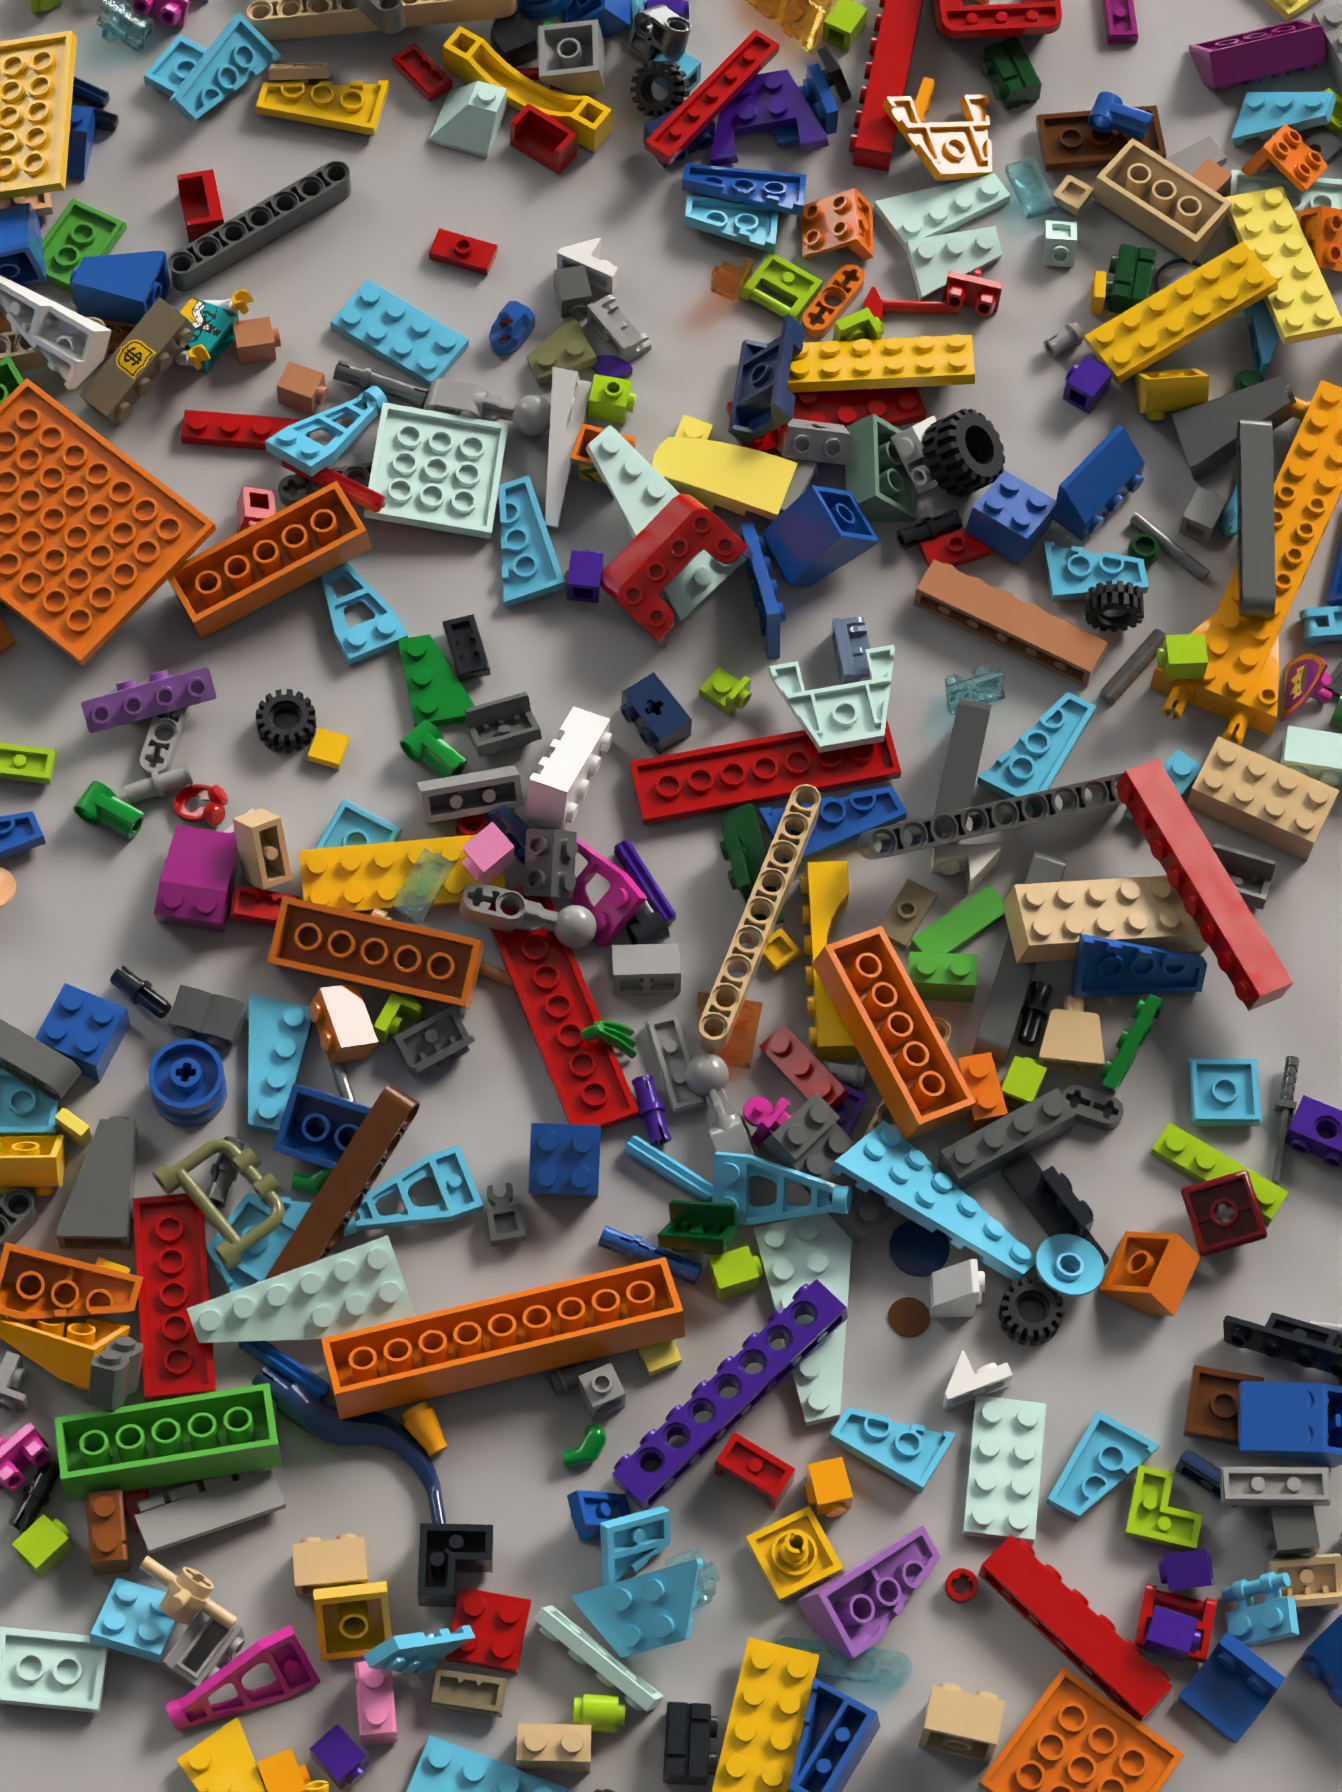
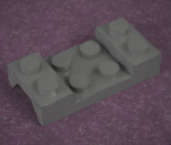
(811, 1144)

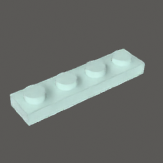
(587, 1650)

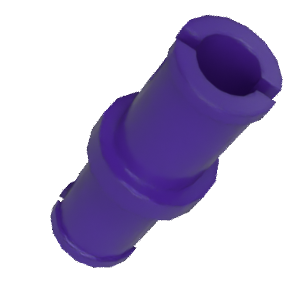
(651, 1110)

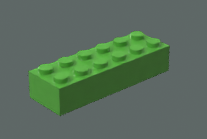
(167, 1441)

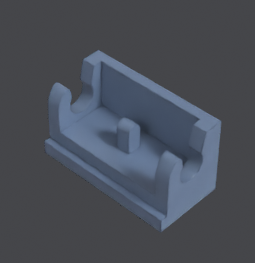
(849, 649)

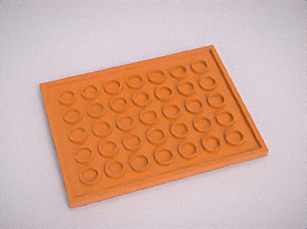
(81, 525)

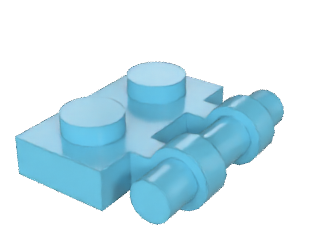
(1264, 1621)

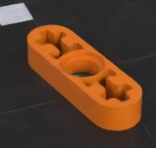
(833, 288)

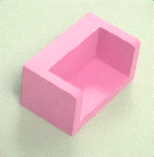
(488, 854)

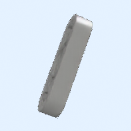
(166, 748)

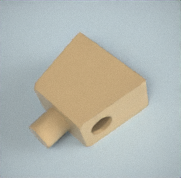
(1073, 1041)

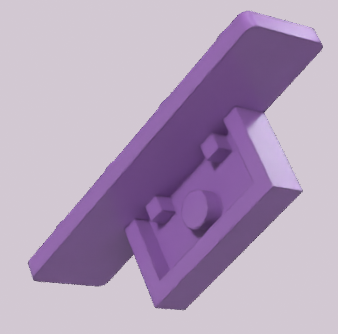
(147, 699)

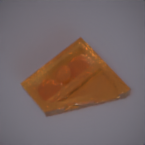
(743, 1038)

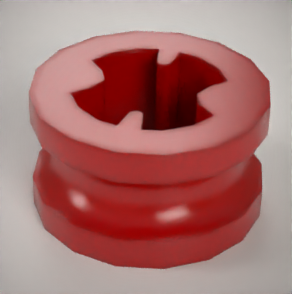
(953, 1577)

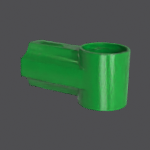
(428, 746)
(102, 806)

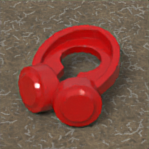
(212, 814)

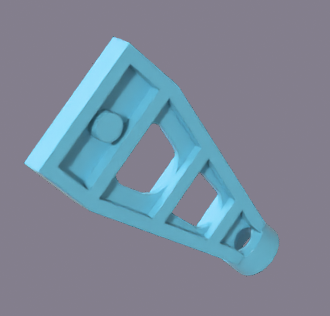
(310, 456)
(367, 637)
(452, 1180)
(733, 1180)

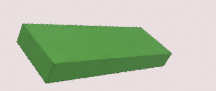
(961, 924)

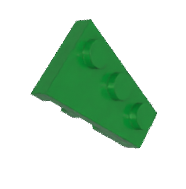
(431, 683)
(1115, 1071)

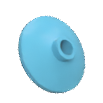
(1075, 1255)

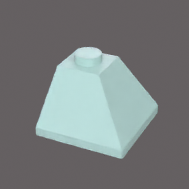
(471, 118)

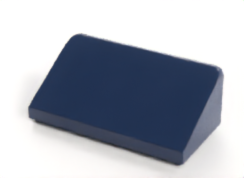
(1200, 1472)

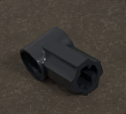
(647, 927)

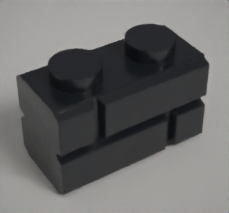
(688, 1743)

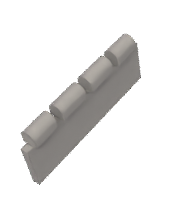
(199, 1514)

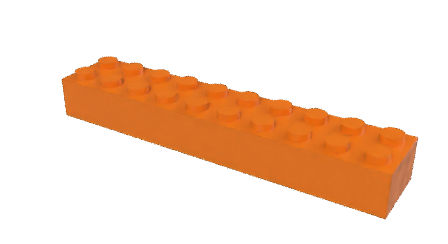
(503, 1338)

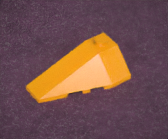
(62, 1344)

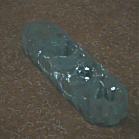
(840, 1668)

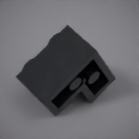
(450, 1550)

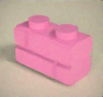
(375, 1705)

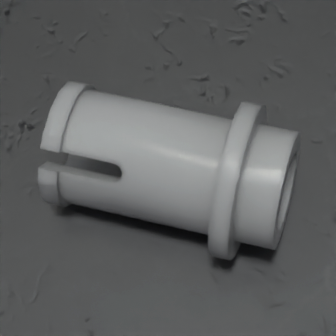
(1071, 335)
(847, 1074)

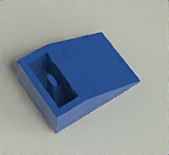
(1291, 1421)

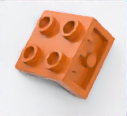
(1290, 156)
(838, 223)
(1324, 235)

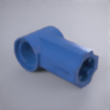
(1111, 114)

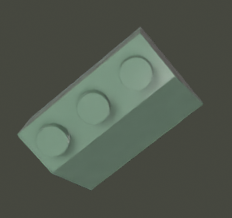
(877, 473)

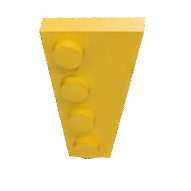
(344, 107)
(223, 1762)

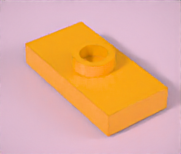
(924, 99)

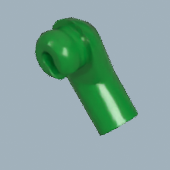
(312, 1183)
(588, 1450)

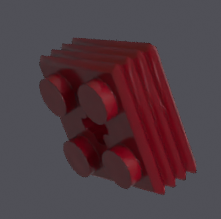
(1237, 1194)

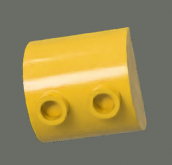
(1170, 391)
(32, 1163)
(351, 1619)

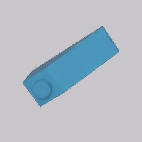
(1262, 335)

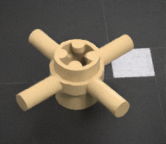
(187, 1594)

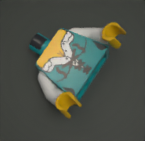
(213, 329)

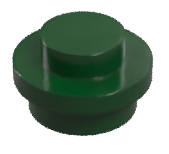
(1245, 379)
(1144, 547)

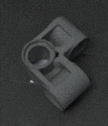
(658, 31)

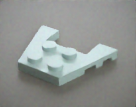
(841, 713)

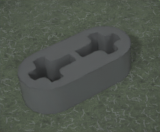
(1092, 1105)

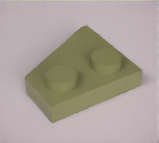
(562, 349)

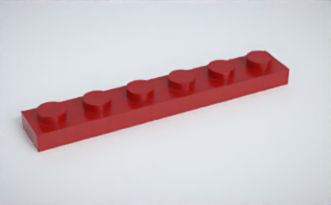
(711, 96)

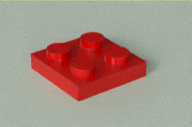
(498, 1626)

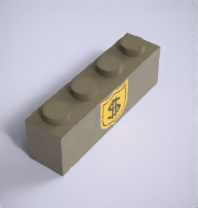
(138, 362)

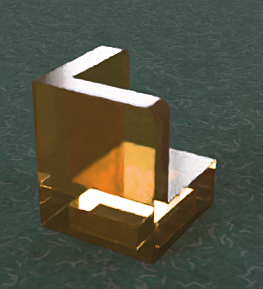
(730, 279)

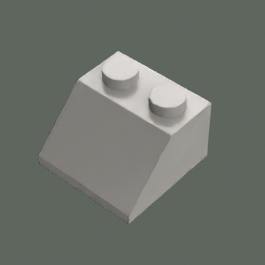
(572, 56)

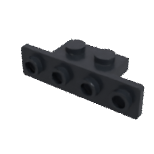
(1051, 1200)
(1288, 1340)

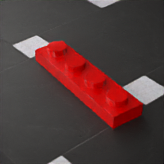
(231, 429)

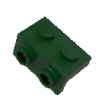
(699, 1227)

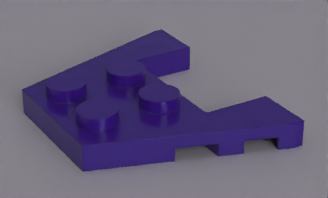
(765, 104)

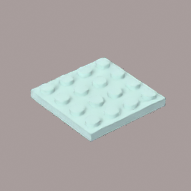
(437, 470)

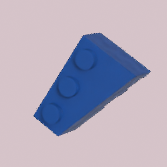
(832, 1740)

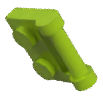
(784, 280)

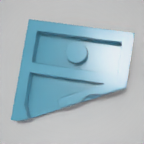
(631, 1541)

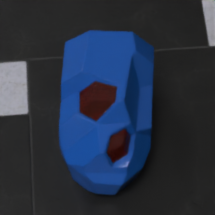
(511, 328)

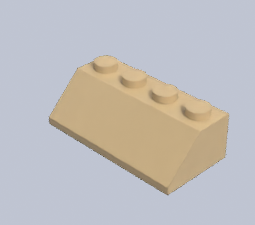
(1161, 200)

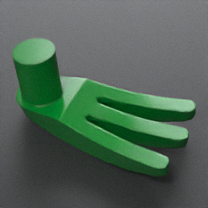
(612, 1034)

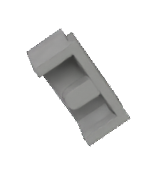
(227, 1648)

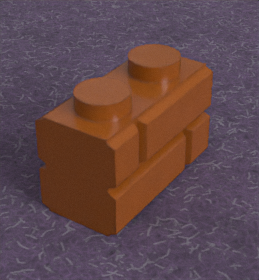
(107, 1532)

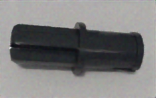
(140, 992)
(1034, 1013)

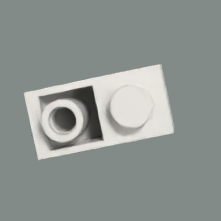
(909, 447)
(956, 1290)

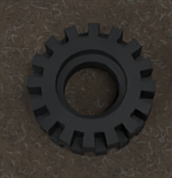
(644, 82)
(1114, 606)
(286, 737)
(1025, 1330)

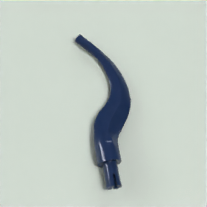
(371, 1428)

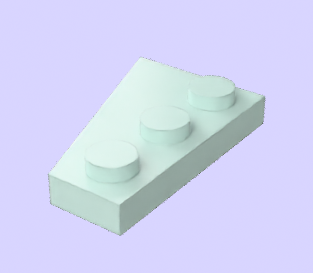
(958, 252)

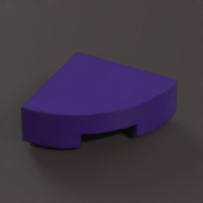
(612, 367)

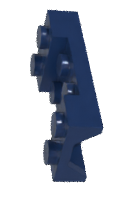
(761, 385)

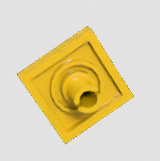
(794, 1554)

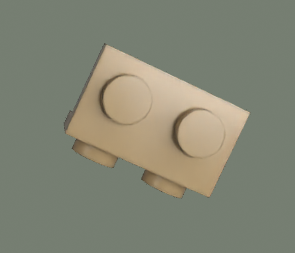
(1314, 1580)

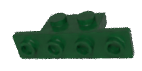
(745, 850)

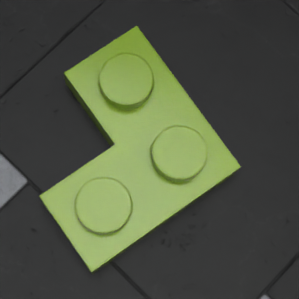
(1151, 1517)

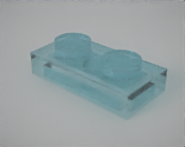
(1030, 188)
(423, 885)

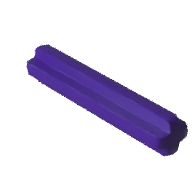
(641, 876)

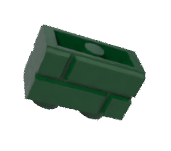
(1010, 73)
(1132, 277)

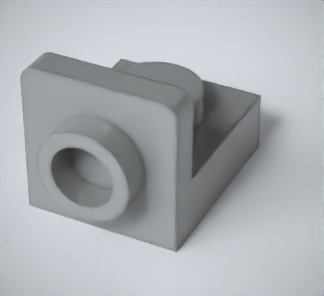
(11, 1378)

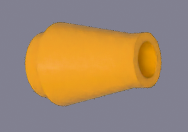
(425, 1428)

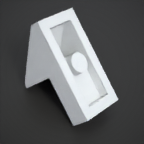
(600, 272)
(974, 859)
(966, 1385)

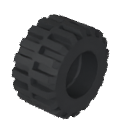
(963, 452)

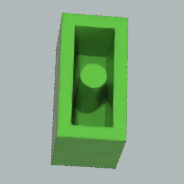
(943, 975)

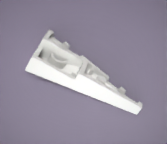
(63, 336)
(567, 414)

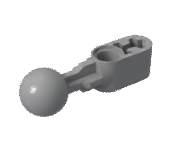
(471, 400)
(572, 925)
(708, 1077)

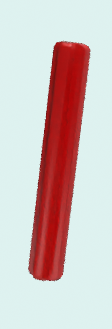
(353, 490)

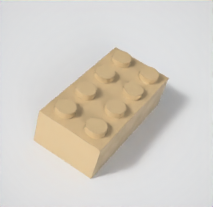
(1262, 798)

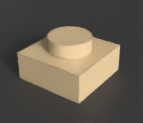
(1072, 195)

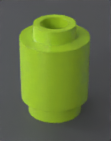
(599, 1711)

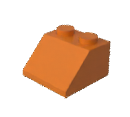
(1150, 1272)

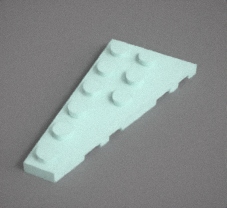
(640, 495)
(796, 1255)
(312, 1301)

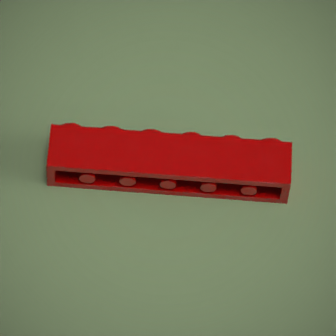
(1075, 1629)

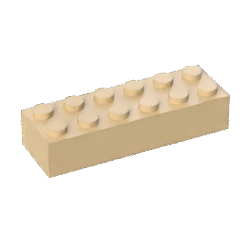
(1138, 910)

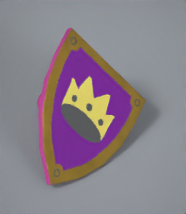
(1304, 679)

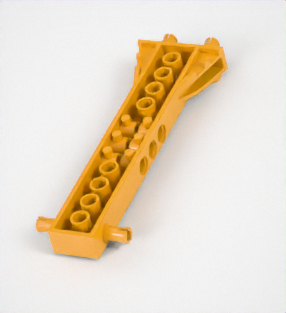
(1245, 649)

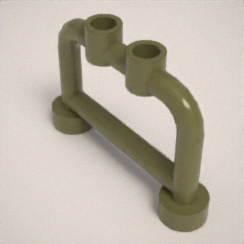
(246, 1164)

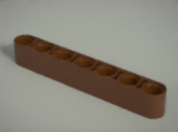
(349, 1181)

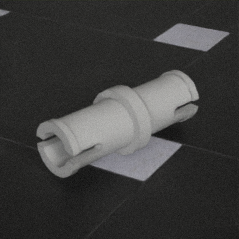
(158, 784)

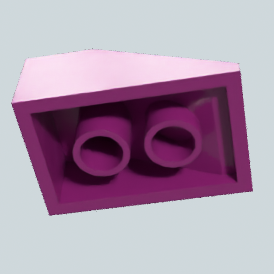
(197, 879)

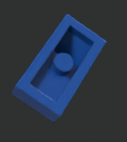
(592, 1508)

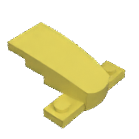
(723, 472)

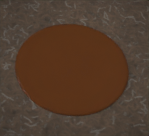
(908, 1317)

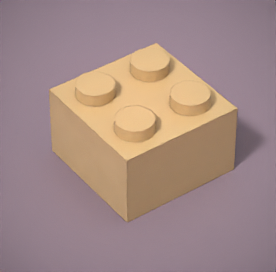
(962, 1722)

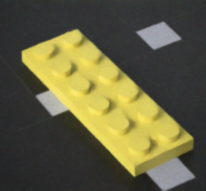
(1302, 304)

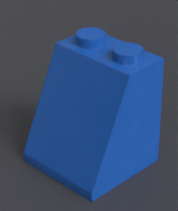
(21, 245)
(120, 285)
(818, 535)

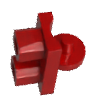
(972, 291)

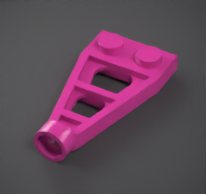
(617, 904)
(287, 1661)

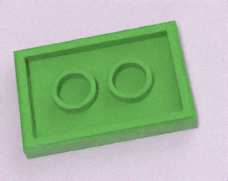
(75, 235)

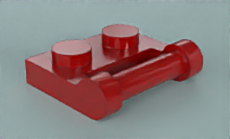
(1205, 1608)

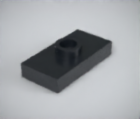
(834, 74)
(466, 648)

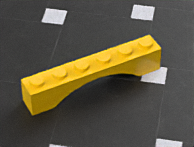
(475, 60)
(827, 897)

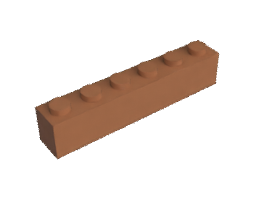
(1010, 622)

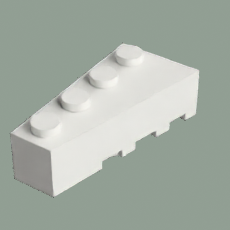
(566, 770)

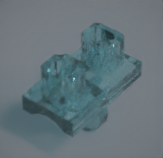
(122, 25)
(983, 687)

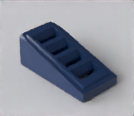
(512, 828)

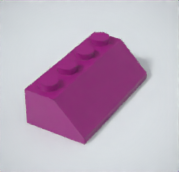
(1259, 54)

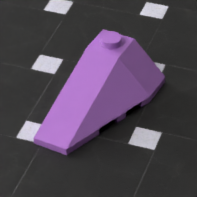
(865, 1598)

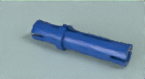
(636, 1249)

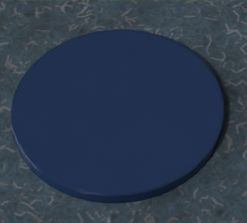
(918, 1249)

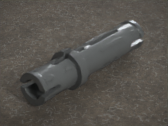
(391, 387)

